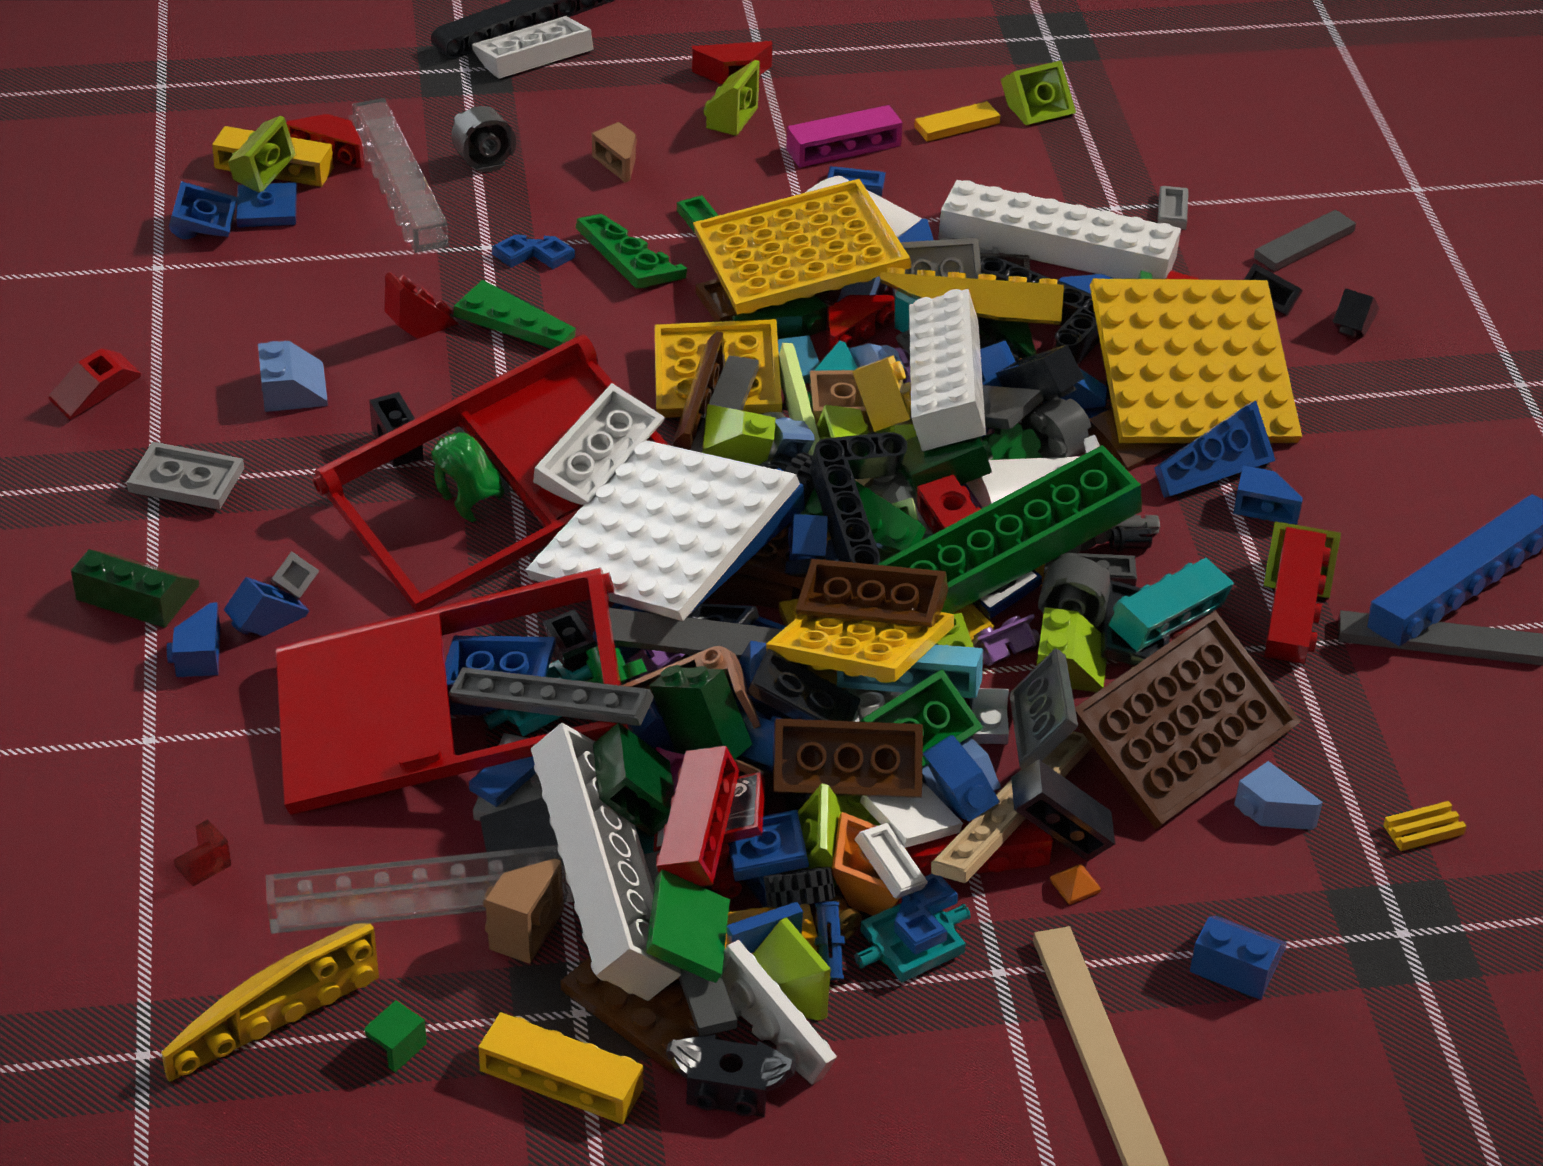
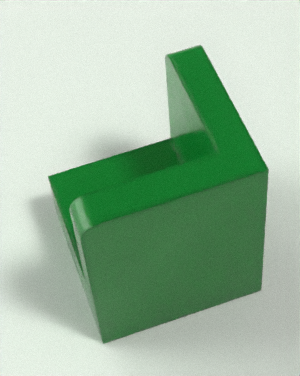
(399, 1033)

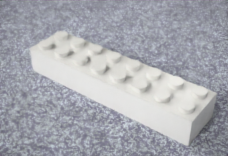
(1059, 232)
(945, 370)
(601, 865)

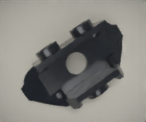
(729, 1073)

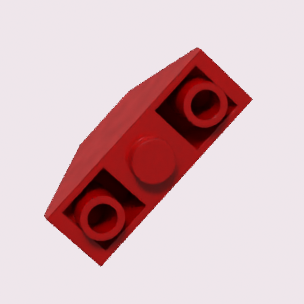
(723, 60)
(331, 130)
(415, 309)
(859, 318)
(93, 381)

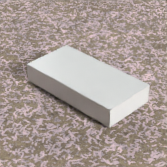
(891, 860)

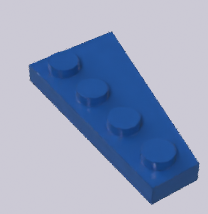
(1218, 453)

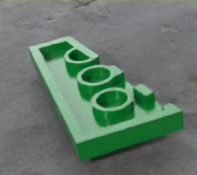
(628, 253)
(510, 315)
(890, 526)

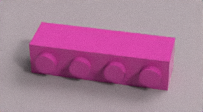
(844, 136)

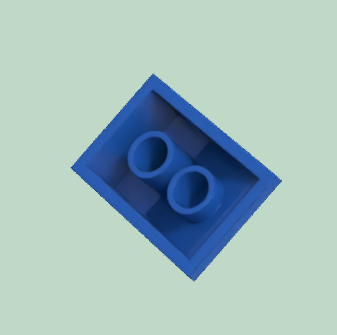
(498, 654)

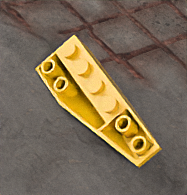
(992, 298)
(277, 997)

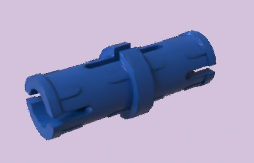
(829, 914)

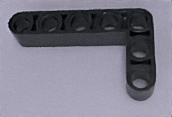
(1078, 315)
(834, 471)

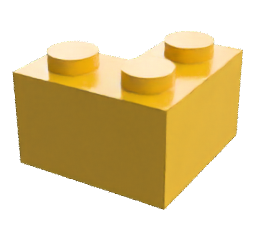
(884, 392)

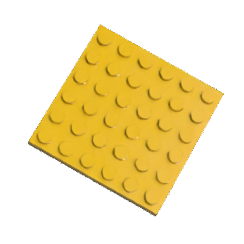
(800, 246)
(1191, 357)

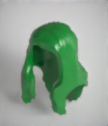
(471, 470)

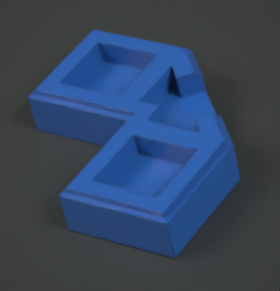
(518, 249)
(915, 918)

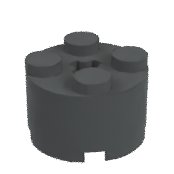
(483, 138)
(1060, 427)
(1077, 586)

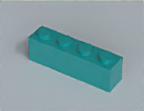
(1170, 603)

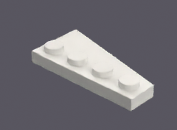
(773, 1014)

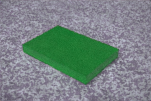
(688, 926)

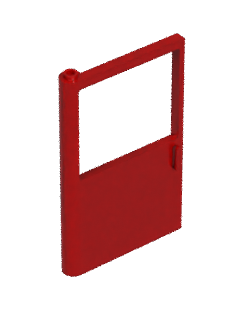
(516, 424)
(373, 701)

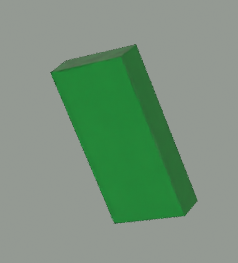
(695, 210)

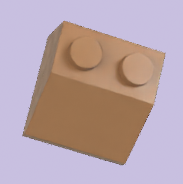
(835, 389)
(524, 909)

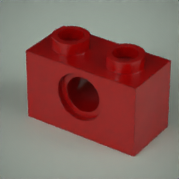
(944, 503)

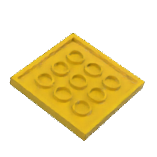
(680, 349)
(857, 645)

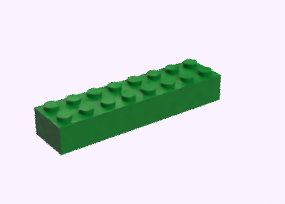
(1027, 527)

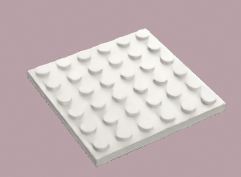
(667, 526)

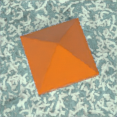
(1075, 884)

